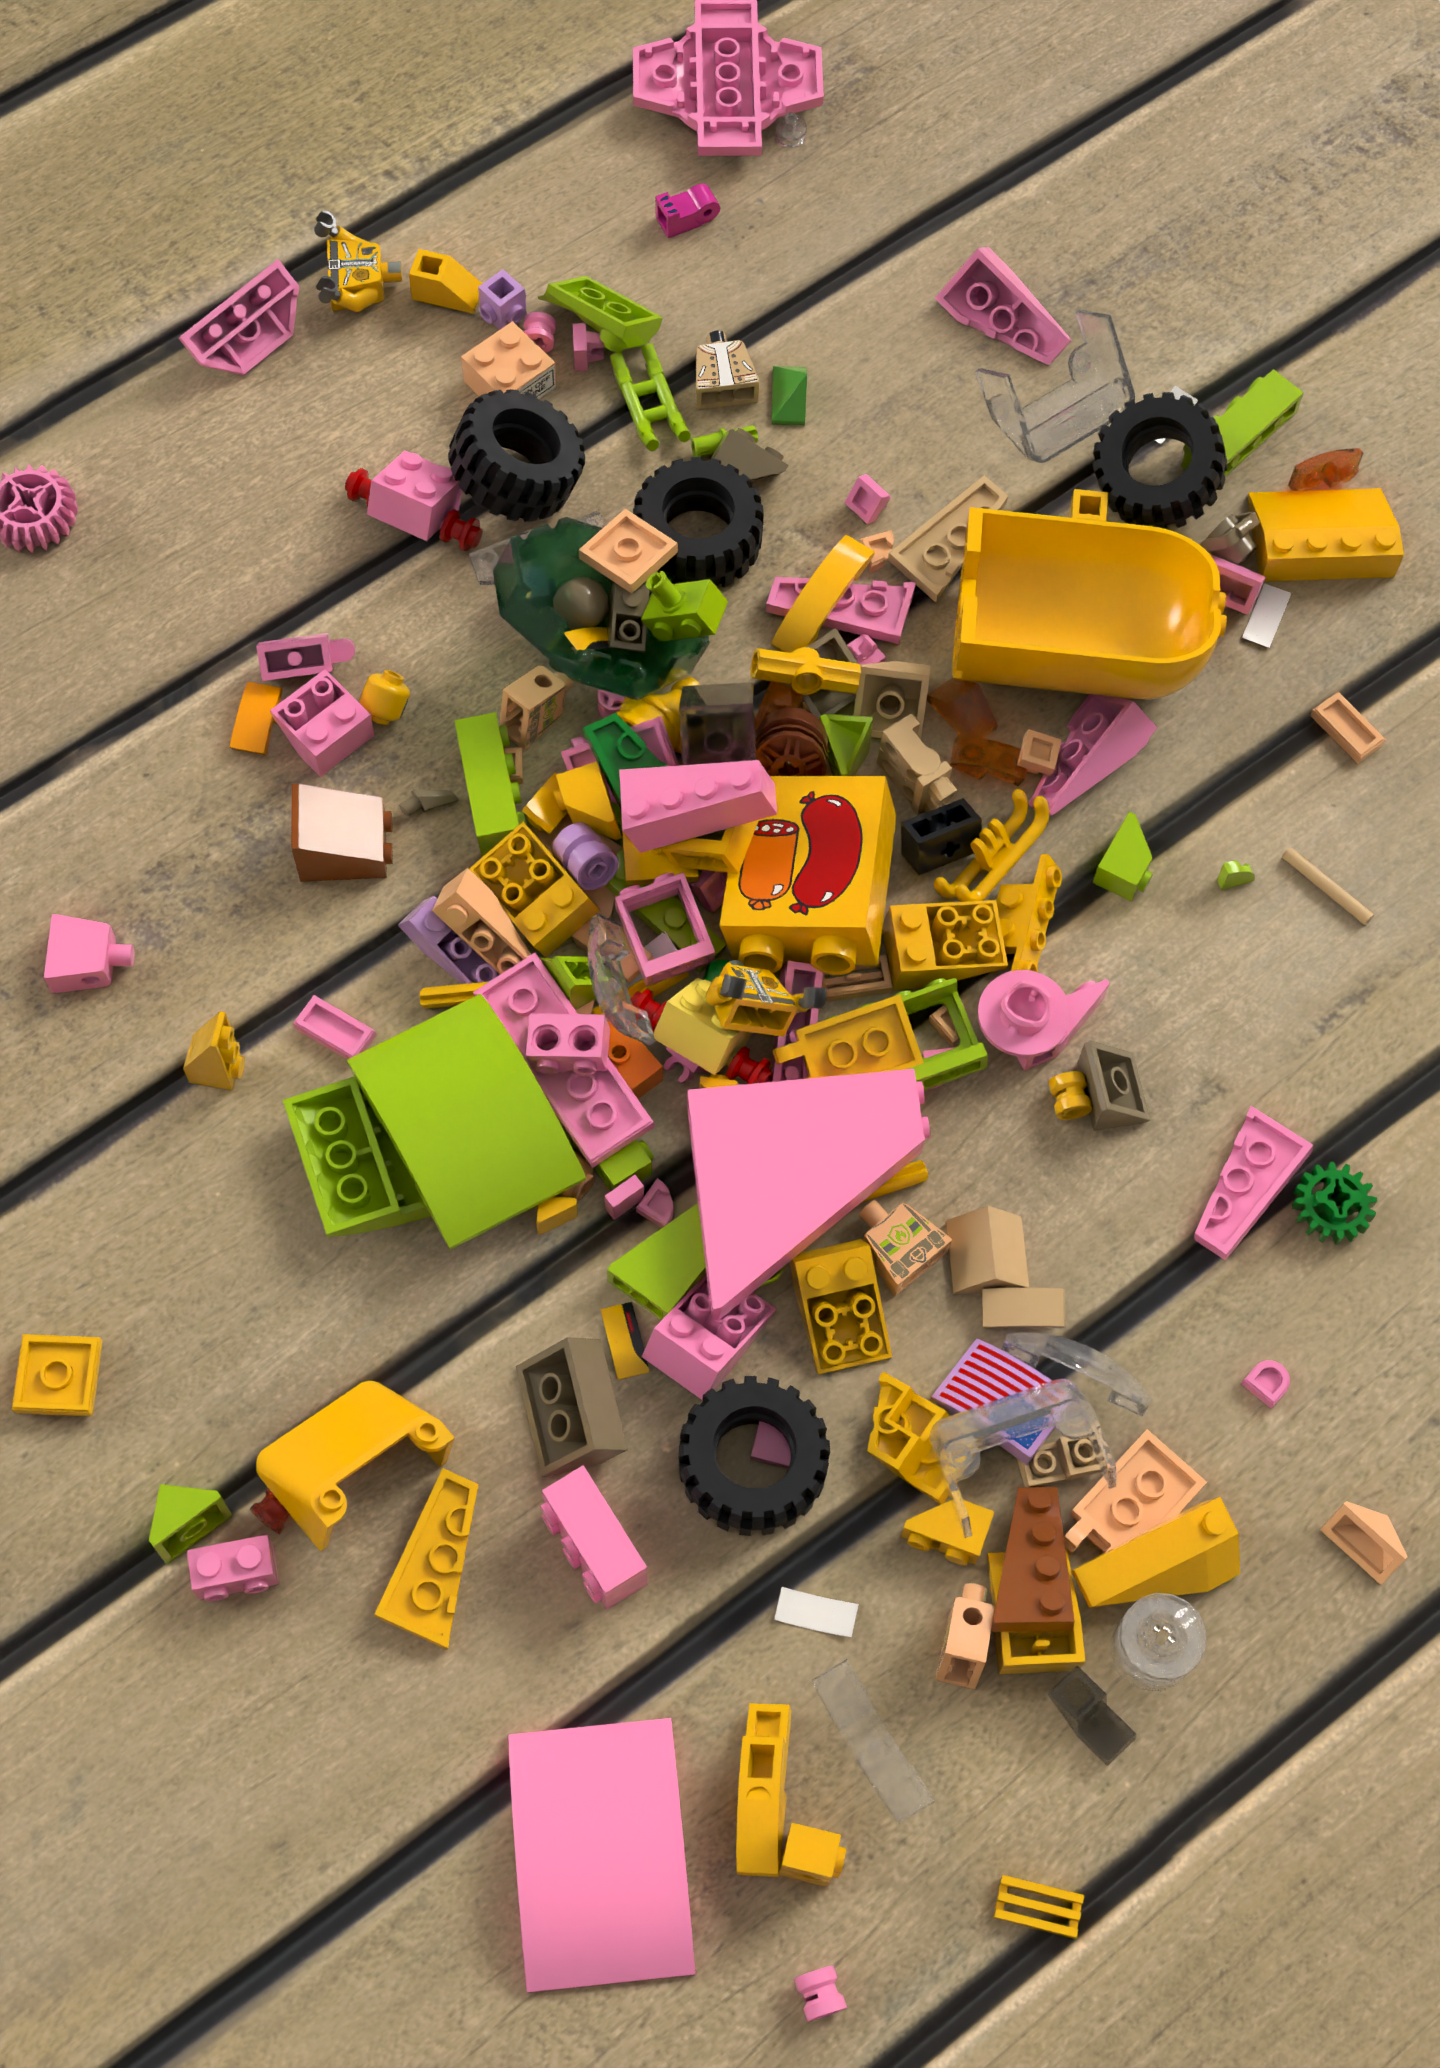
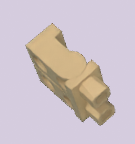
(915, 767)

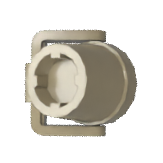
(1231, 538)

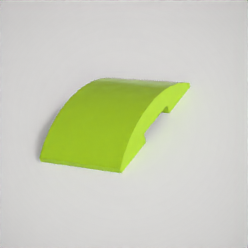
(467, 1120)
(351, 1161)

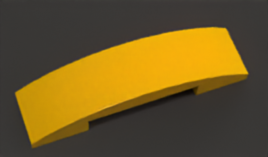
(822, 594)

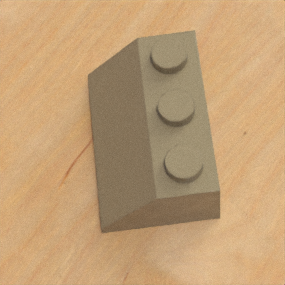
(571, 1406)

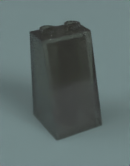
(718, 723)

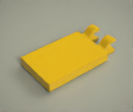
(856, 1042)

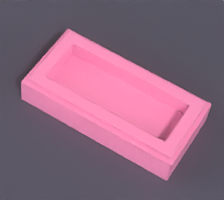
(333, 1028)

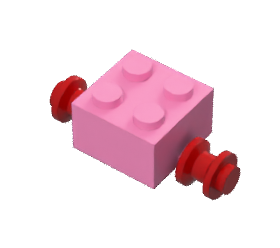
(416, 499)

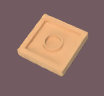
(628, 550)

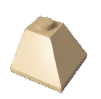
(891, 693)

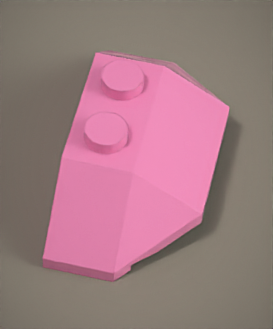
(247, 323)

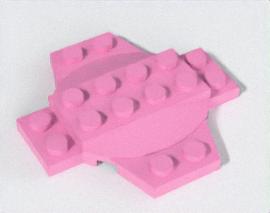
(727, 77)

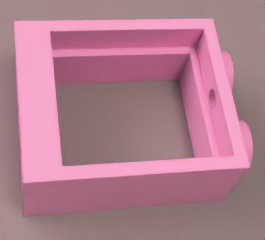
(675, 962)

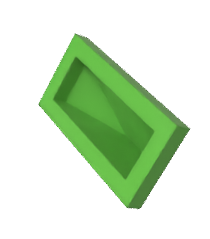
(789, 395)

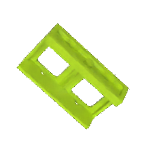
(956, 1062)

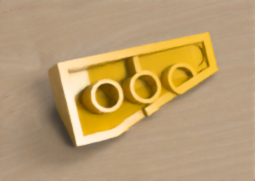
(1175, 1558)

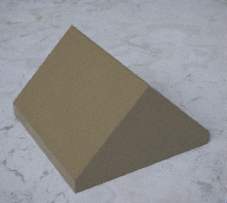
(1112, 1086)

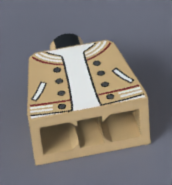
(724, 373)

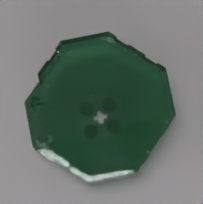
(525, 590)

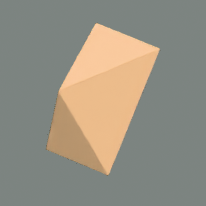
(1367, 1539)

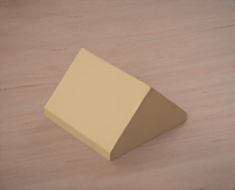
(986, 1251)

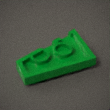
(617, 749)

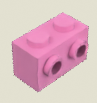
(233, 1568)

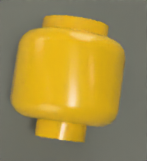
(385, 696)

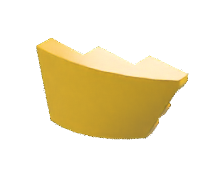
(903, 1437)

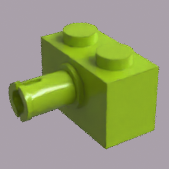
(682, 608)

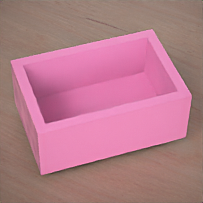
(593, 1538)

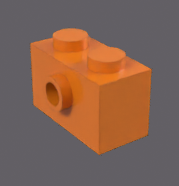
(634, 1062)

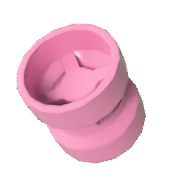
(820, 1993)

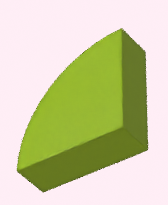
(1234, 874)

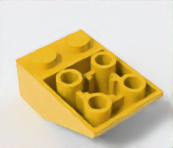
(535, 890)
(942, 942)
(840, 1306)
(1036, 1649)

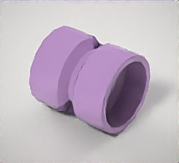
(585, 856)

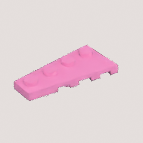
(866, 609)
(1254, 1175)

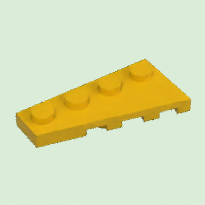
(428, 1575)

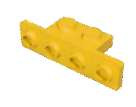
(1026, 913)

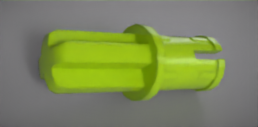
(706, 445)

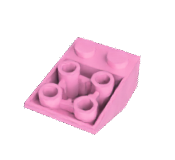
(700, 1349)

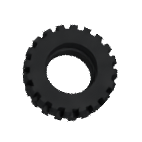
(1151, 421)
(500, 479)
(712, 489)
(753, 1507)

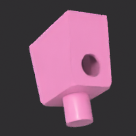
(82, 954)

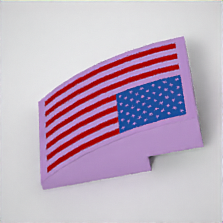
(986, 1376)

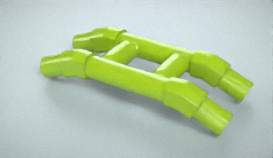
(656, 384)

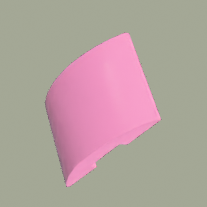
(600, 1855)

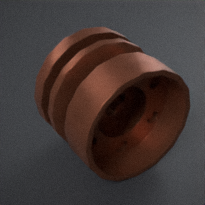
(792, 737)

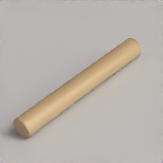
(1327, 885)

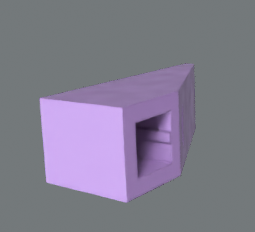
(445, 946)

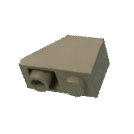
(752, 460)
(624, 618)

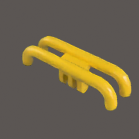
(996, 852)

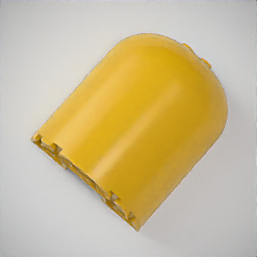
(1084, 606)

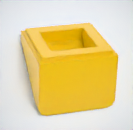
(555, 1213)

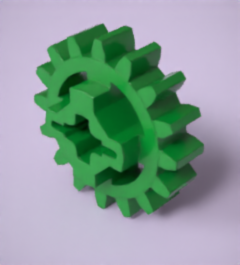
(1323, 1214)

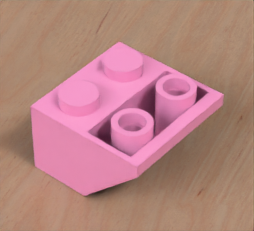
(323, 722)

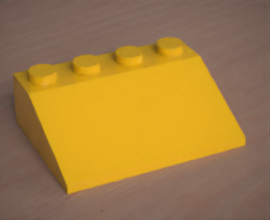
(1325, 535)

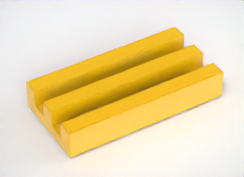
(1072, 1914)

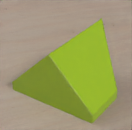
(847, 742)
(572, 977)

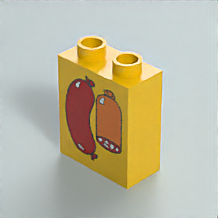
(814, 877)

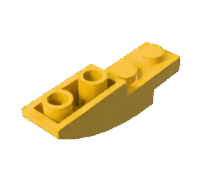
(762, 1790)

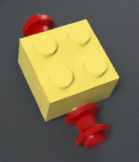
(694, 1031)

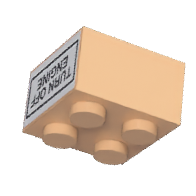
(509, 362)

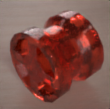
(271, 1512)

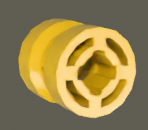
(1070, 1095)

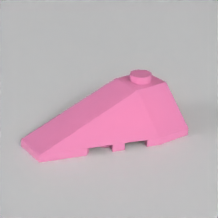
(1001, 306)
(1101, 739)

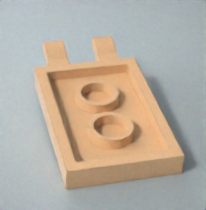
(1148, 1491)

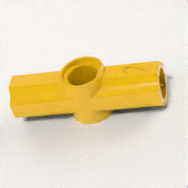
(805, 671)

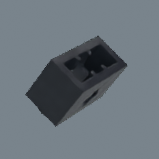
(940, 836)

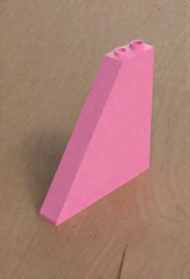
(790, 1163)

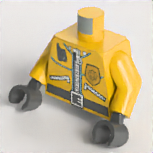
(353, 268)
(757, 1001)

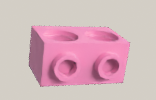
(570, 1032)

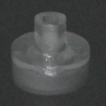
(790, 130)

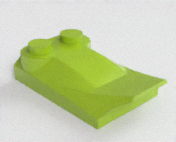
(614, 316)

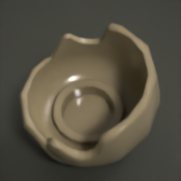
(581, 602)

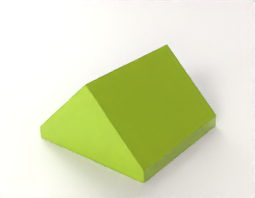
(184, 1518)

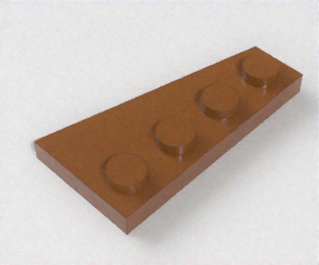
(1035, 1574)

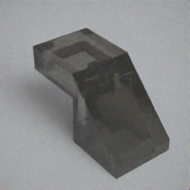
(1090, 1717)

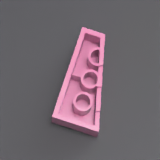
(692, 800)

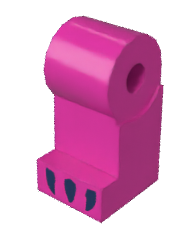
(686, 210)

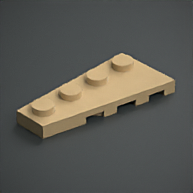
(936, 548)

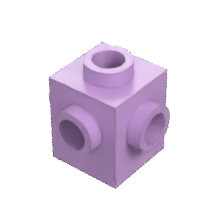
(502, 300)

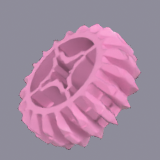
(35, 508)

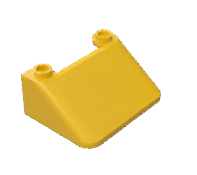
(337, 1442)

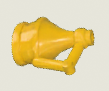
(656, 705)

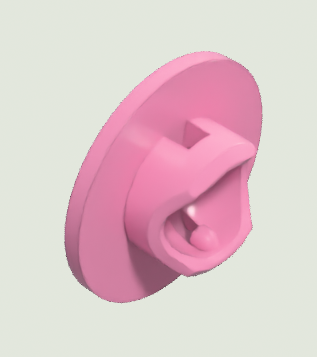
(1024, 1013)

